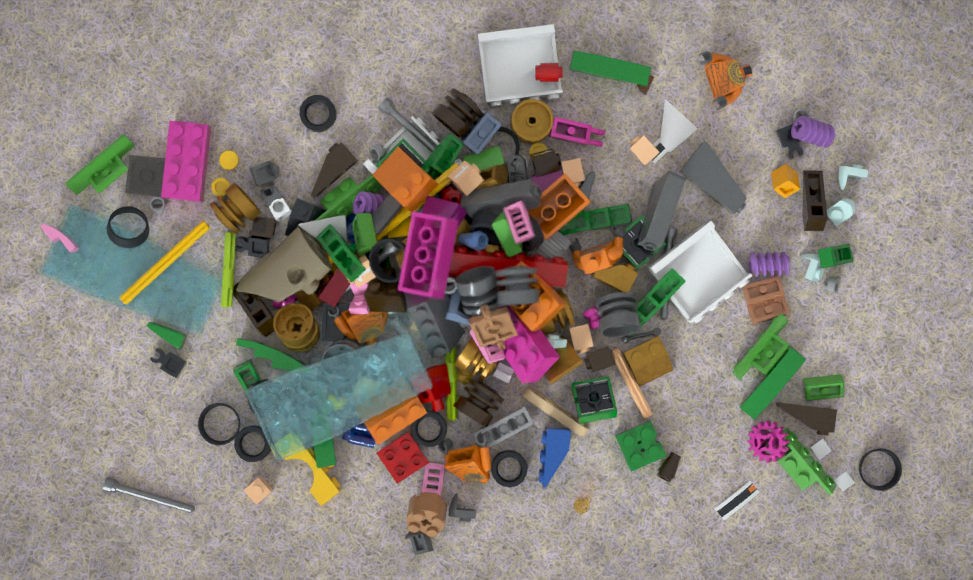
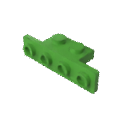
(103, 168)
(341, 198)
(766, 351)
(803, 467)

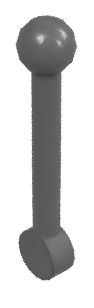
(625, 339)

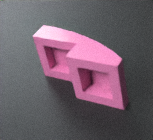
(55, 235)

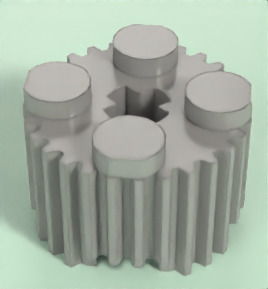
(552, 247)

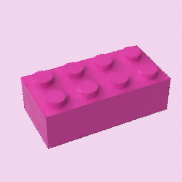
(186, 161)
(428, 255)
(529, 351)

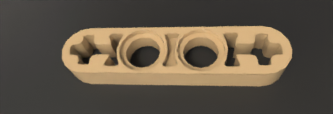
(555, 411)

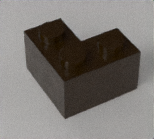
(385, 296)

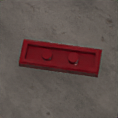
(335, 287)

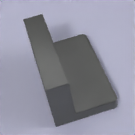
(385, 213)

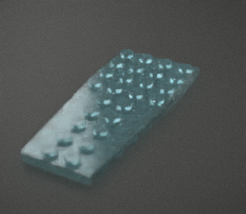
(103, 270)
(336, 393)

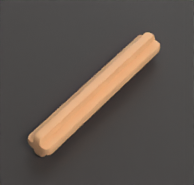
(631, 383)

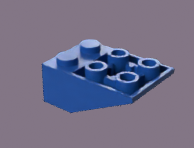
(556, 448)

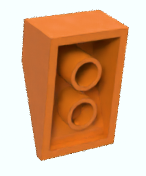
(405, 179)

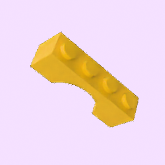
(323, 485)

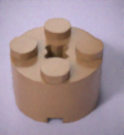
(426, 514)

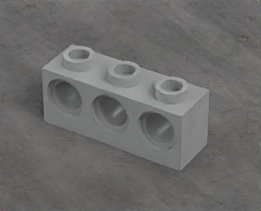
(507, 427)

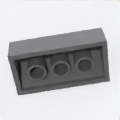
(429, 316)

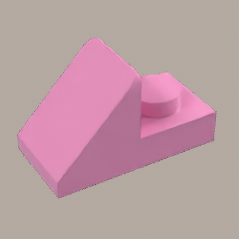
(359, 304)

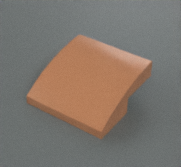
(765, 300)

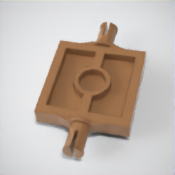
(493, 326)

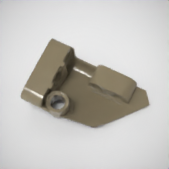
(288, 269)

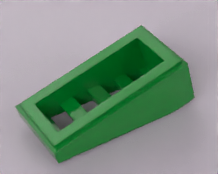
(835, 255)
(172, 336)
(247, 364)

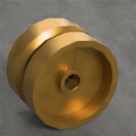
(537, 111)

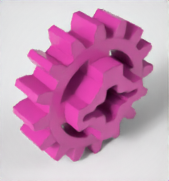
(776, 443)

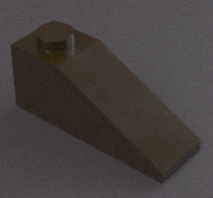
(334, 166)
(814, 201)
(256, 311)
(815, 418)

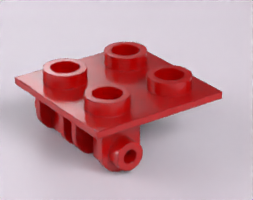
(402, 457)

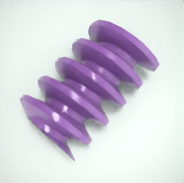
(813, 131)
(367, 202)
(769, 263)

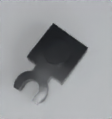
(787, 140)
(256, 245)
(171, 363)

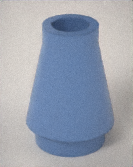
(474, 240)

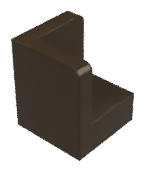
(264, 227)

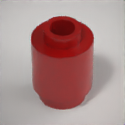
(548, 72)
(450, 194)

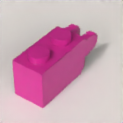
(575, 132)

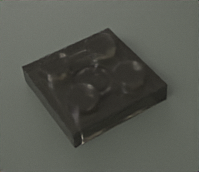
(145, 175)

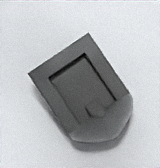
(265, 172)
(464, 514)
(420, 542)

